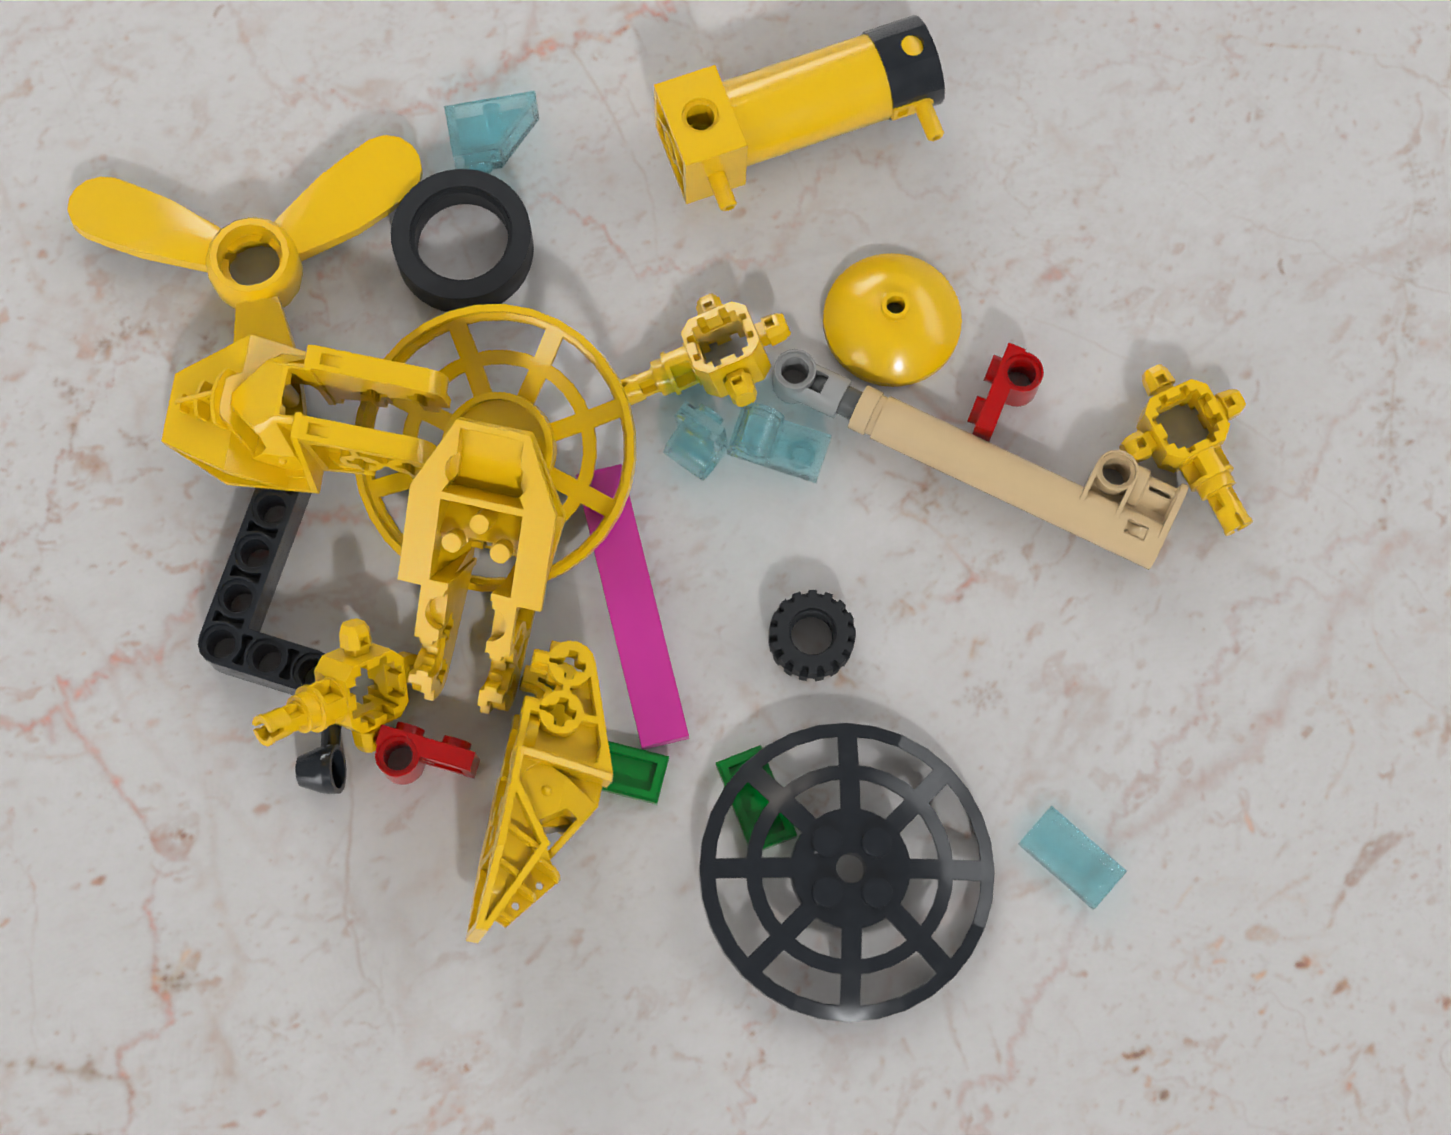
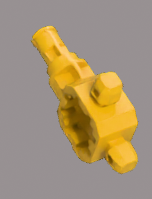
(688, 364)
(1204, 462)
(329, 697)

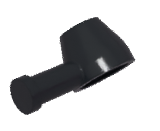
(325, 766)

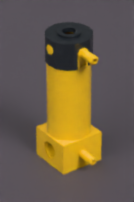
(724, 126)

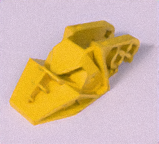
(233, 421)
(473, 493)
(546, 784)

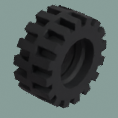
(811, 665)

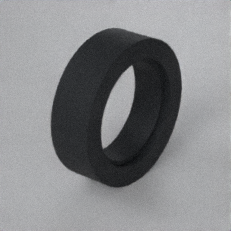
(452, 189)

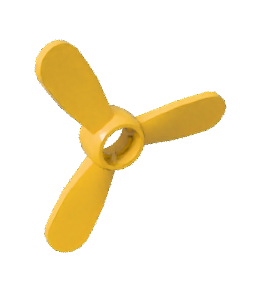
(330, 211)

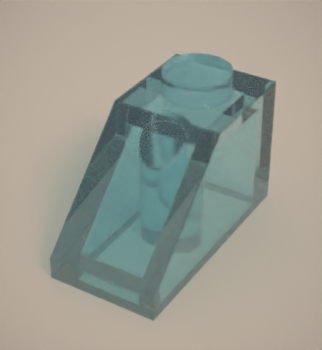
(490, 129)

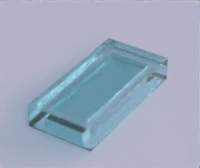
(1072, 857)

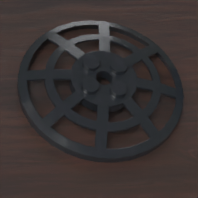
(822, 891)

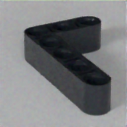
(261, 584)

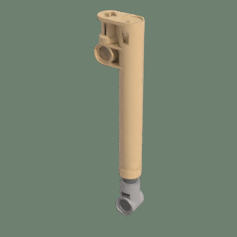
(1119, 518)

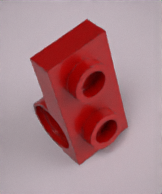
(1002, 391)
(450, 754)

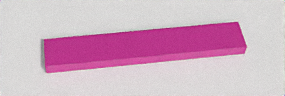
(636, 622)

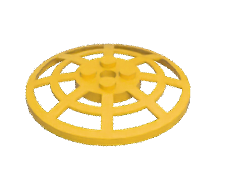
(513, 412)

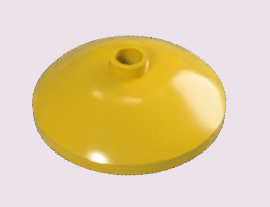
(887, 345)

